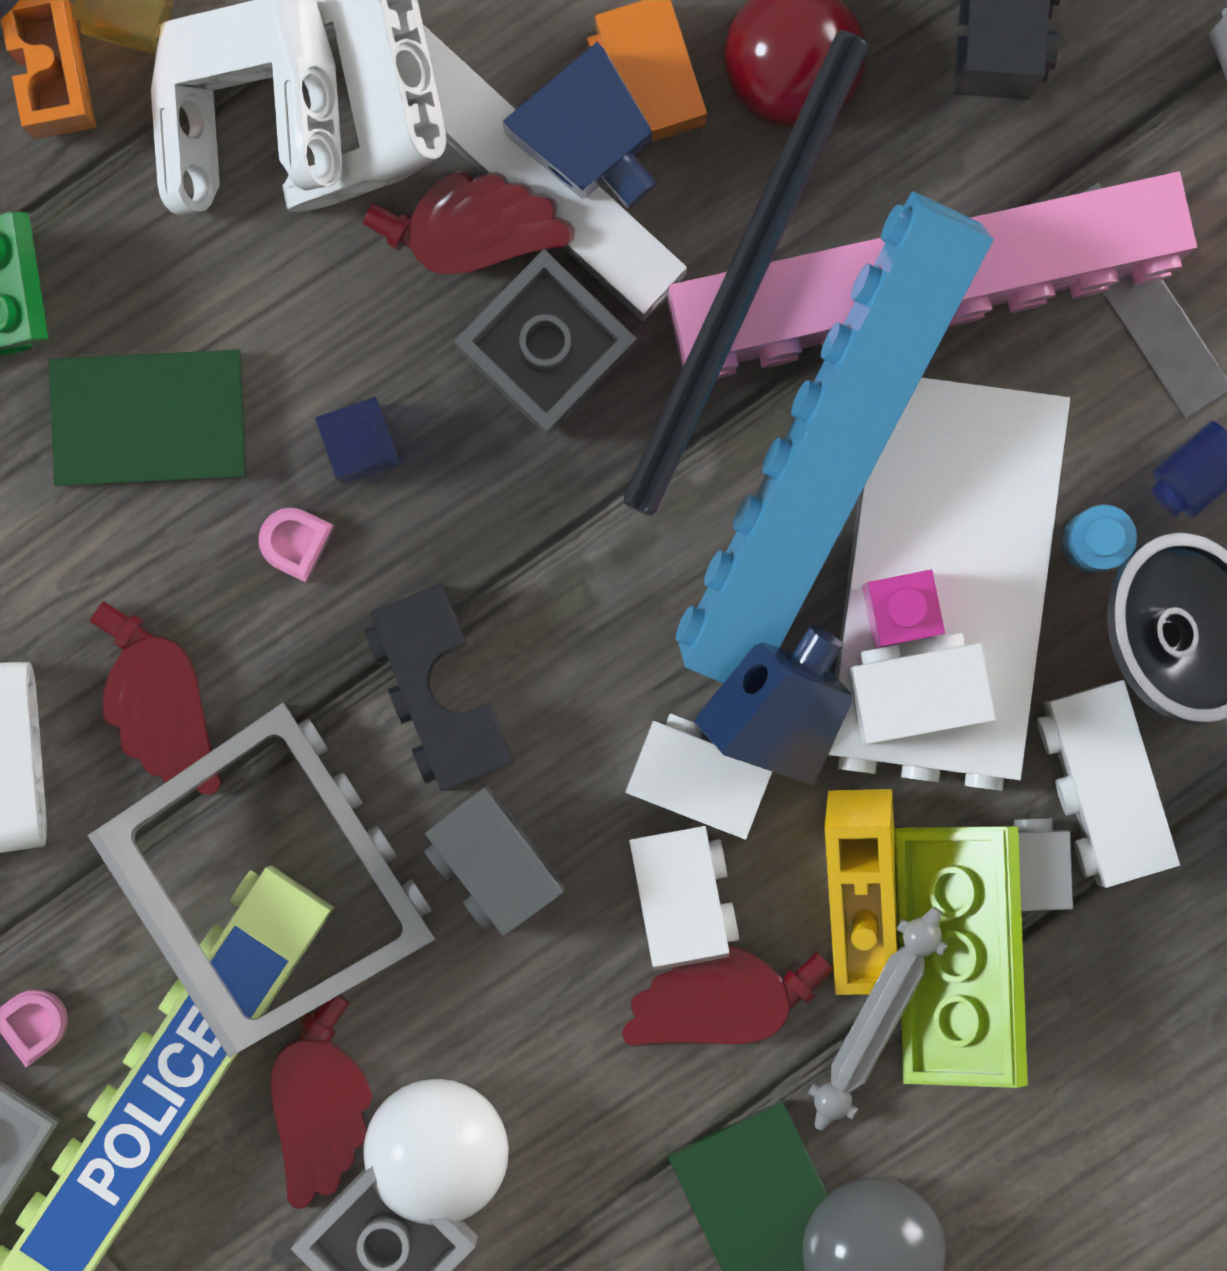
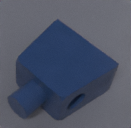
(586, 129)
(780, 707)

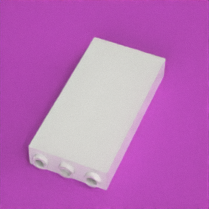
(974, 499)

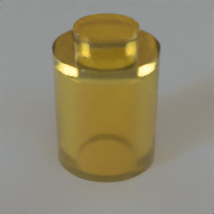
(124, 21)

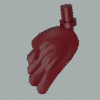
(473, 223)
(154, 699)
(721, 1001)
(318, 1106)

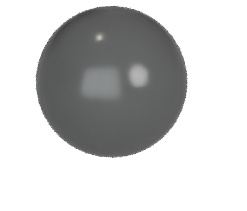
(874, 1228)

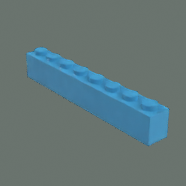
(835, 435)

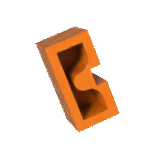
(653, 64)
(55, 90)

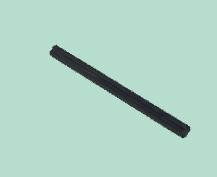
(745, 273)

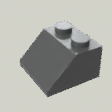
(493, 862)

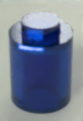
(1193, 472)

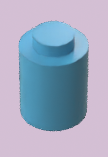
(1099, 539)

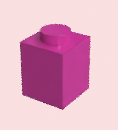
(903, 608)

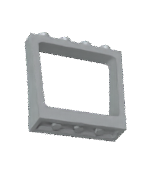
(211, 996)

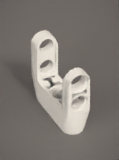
(233, 49)
(389, 98)
(21, 771)

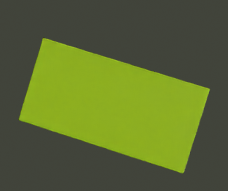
(970, 1004)

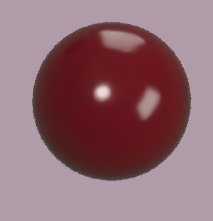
(778, 51)

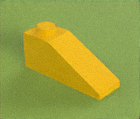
(861, 886)

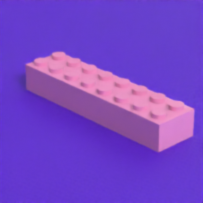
(1036, 251)

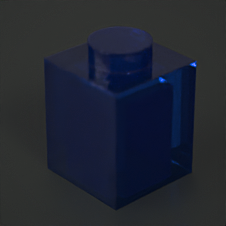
(358, 440)

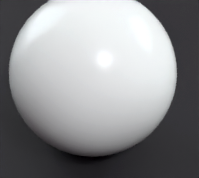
(436, 1151)

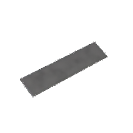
(1168, 341)

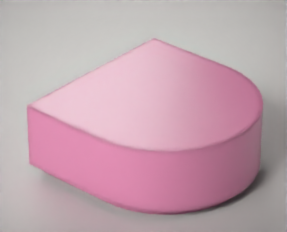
(294, 541)
(33, 1023)

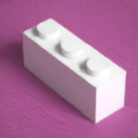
(1107, 784)

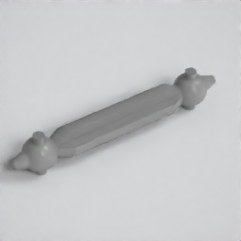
(878, 1018)

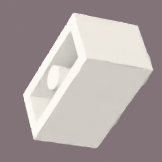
(921, 691)
(696, 778)
(681, 897)

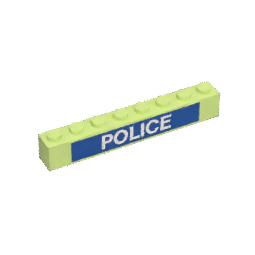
(166, 1083)

